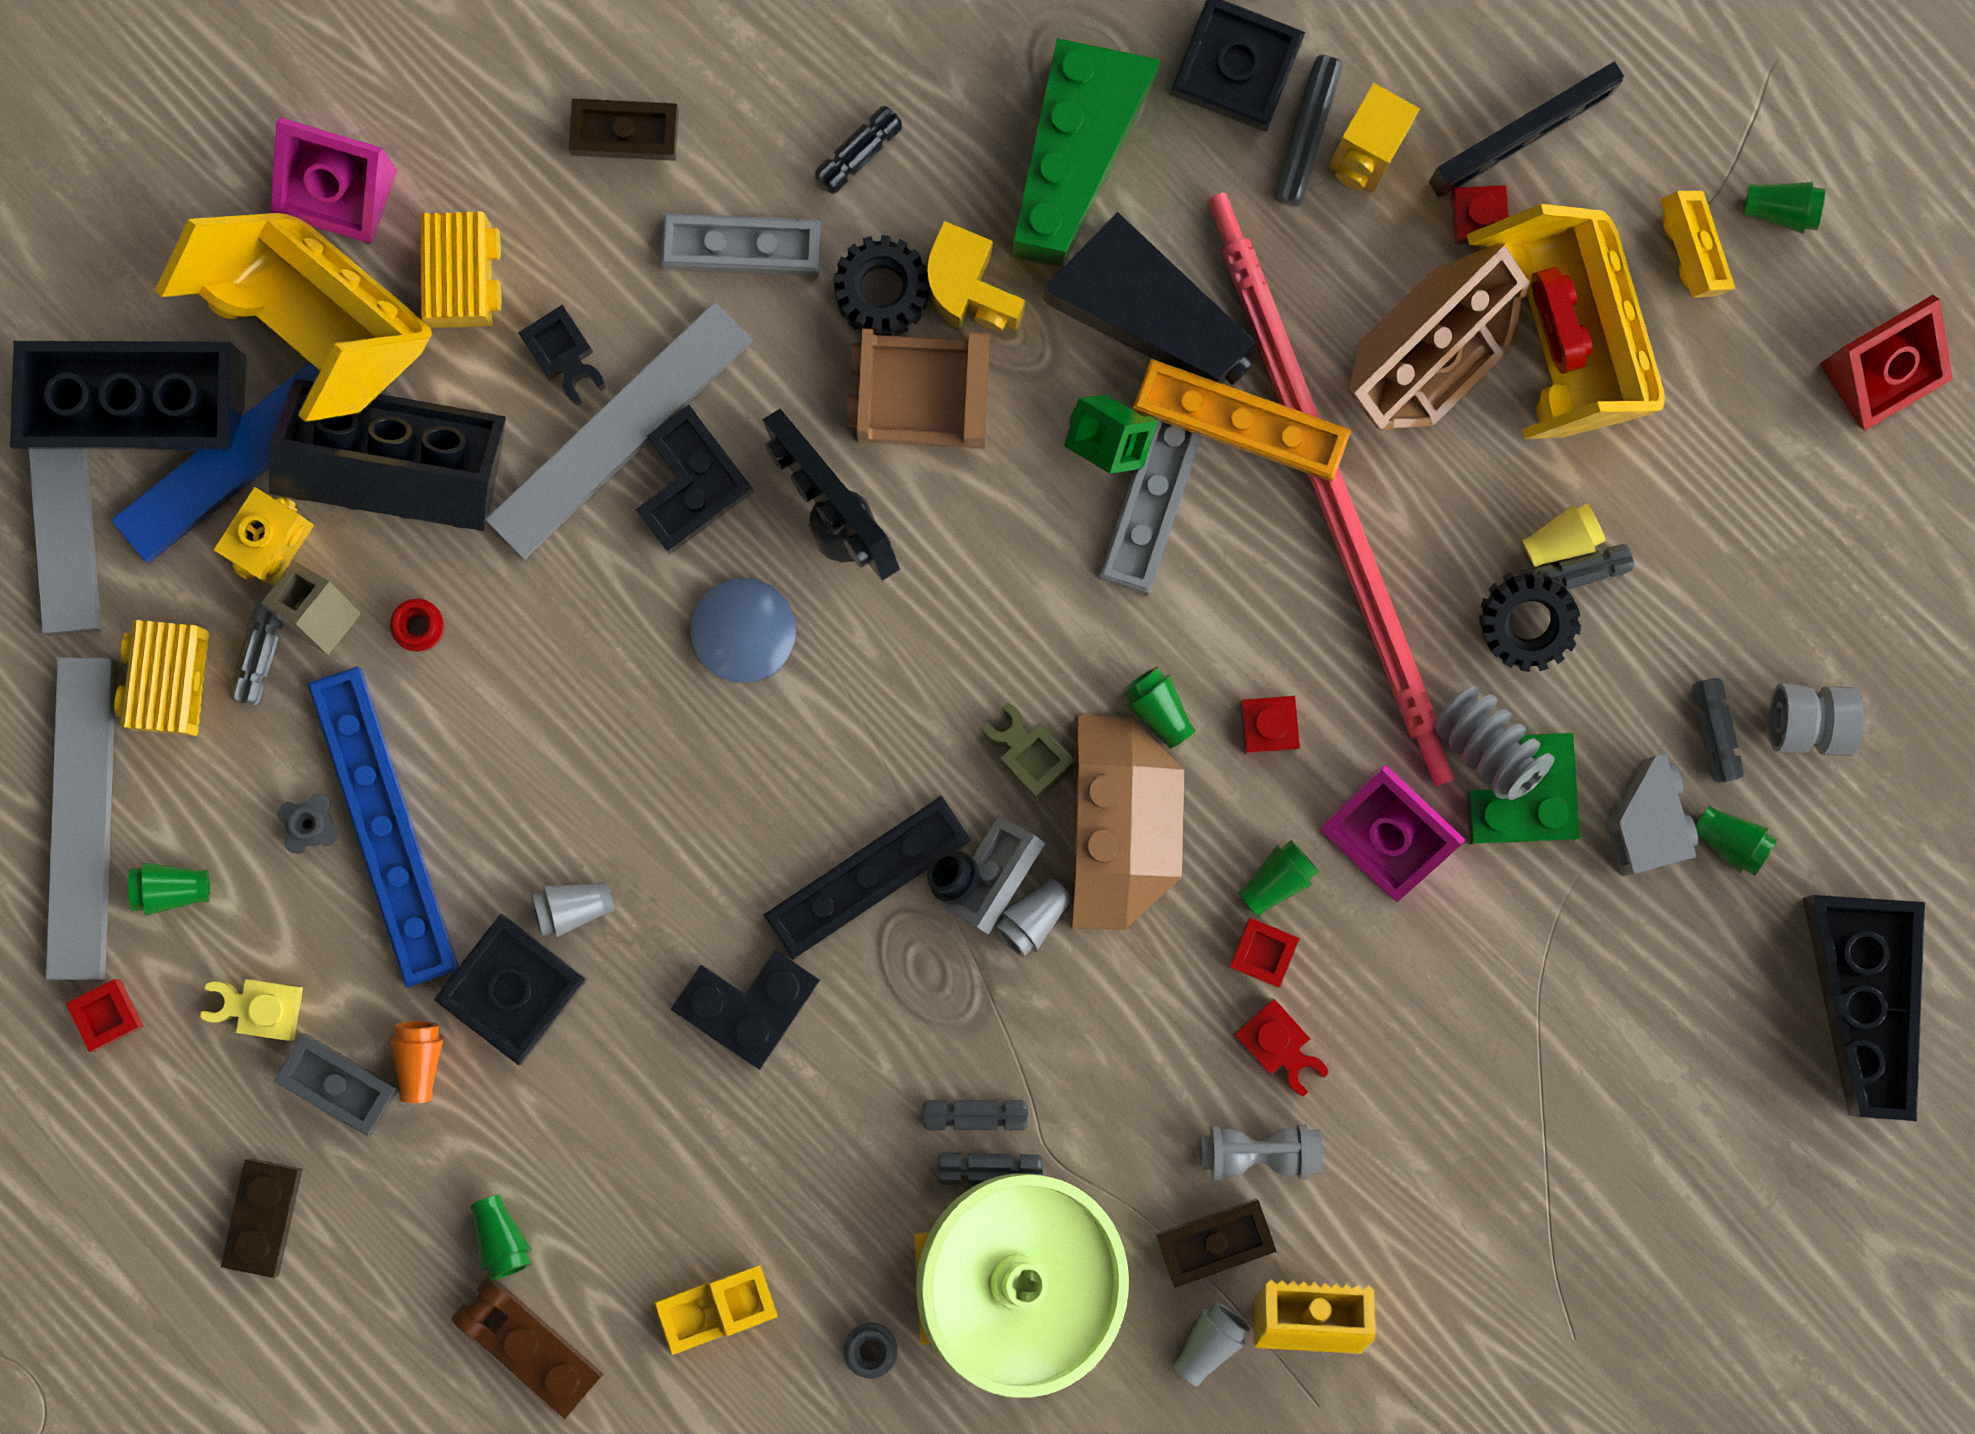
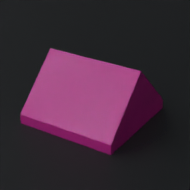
(330, 180)
(1391, 833)

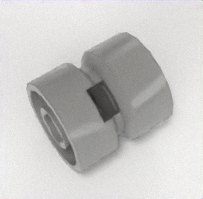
(1825, 719)

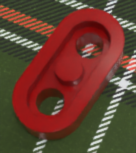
(1554, 300)

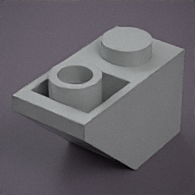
(1649, 820)

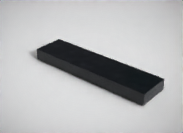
(1526, 130)
(866, 877)

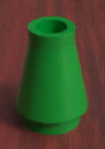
(1787, 204)
(1159, 706)
(1736, 839)
(1278, 878)
(164, 888)
(499, 1240)

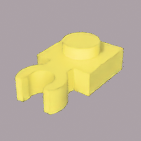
(261, 1010)

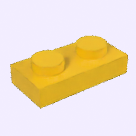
(1697, 244)

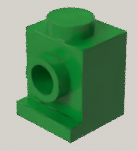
(1110, 434)

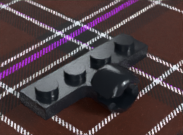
(840, 517)

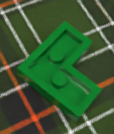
(1540, 815)

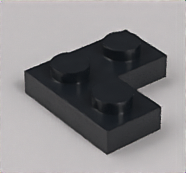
(705, 483)
(750, 1021)

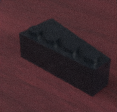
(1872, 996)

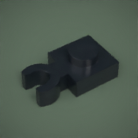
(559, 349)

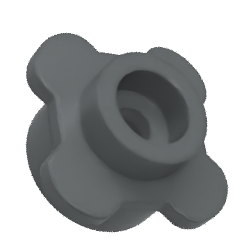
(322, 827)

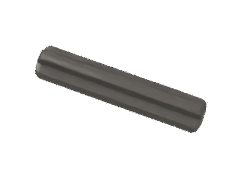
(1308, 130)

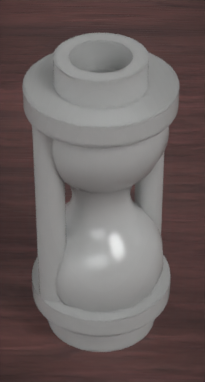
(1285, 1151)

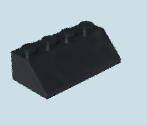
(126, 395)
(390, 459)

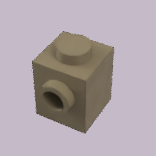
(311, 608)

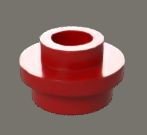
(405, 614)

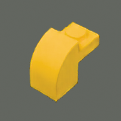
(956, 285)

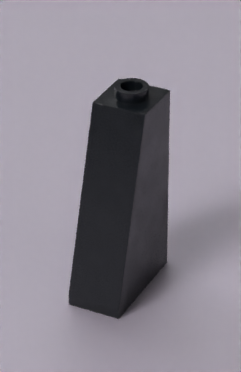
(1147, 303)

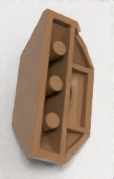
(1439, 340)
(1123, 823)

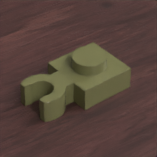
(1032, 757)

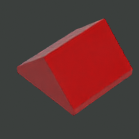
(1892, 364)

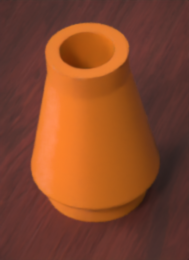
(416, 1058)

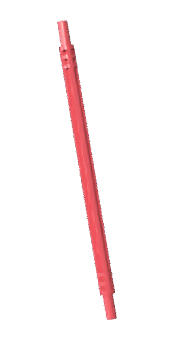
(1332, 496)

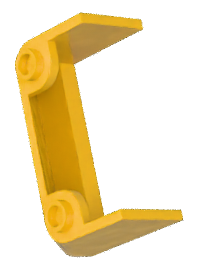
(307, 296)
(1621, 372)

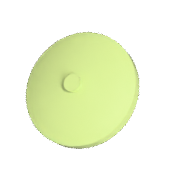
(1022, 1285)

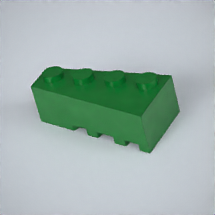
(1081, 129)

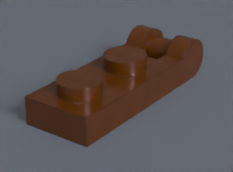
(528, 1347)

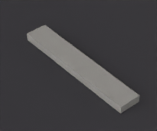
(619, 430)
(81, 819)

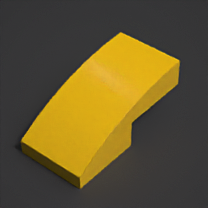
(715, 1309)

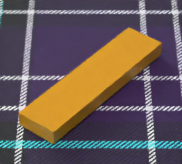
(1241, 420)

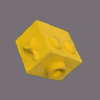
(266, 555)

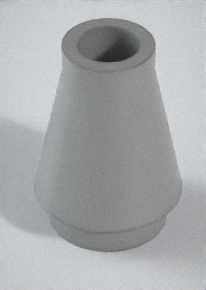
(570, 906)
(1031, 919)
(1212, 1341)

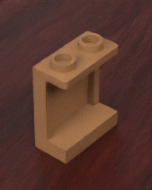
(920, 390)

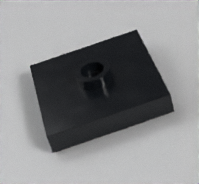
(1237, 63)
(510, 989)

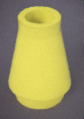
(1565, 537)

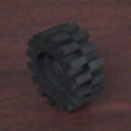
(873, 256)
(1552, 642)

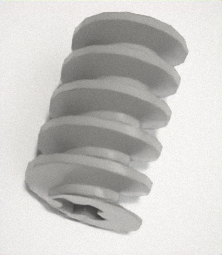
(1490, 746)

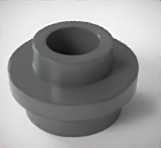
(865, 1367)

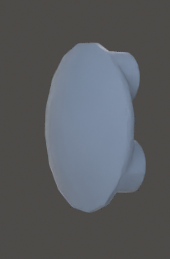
(743, 630)

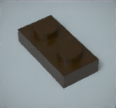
(623, 129)
(261, 1218)
(1215, 1243)

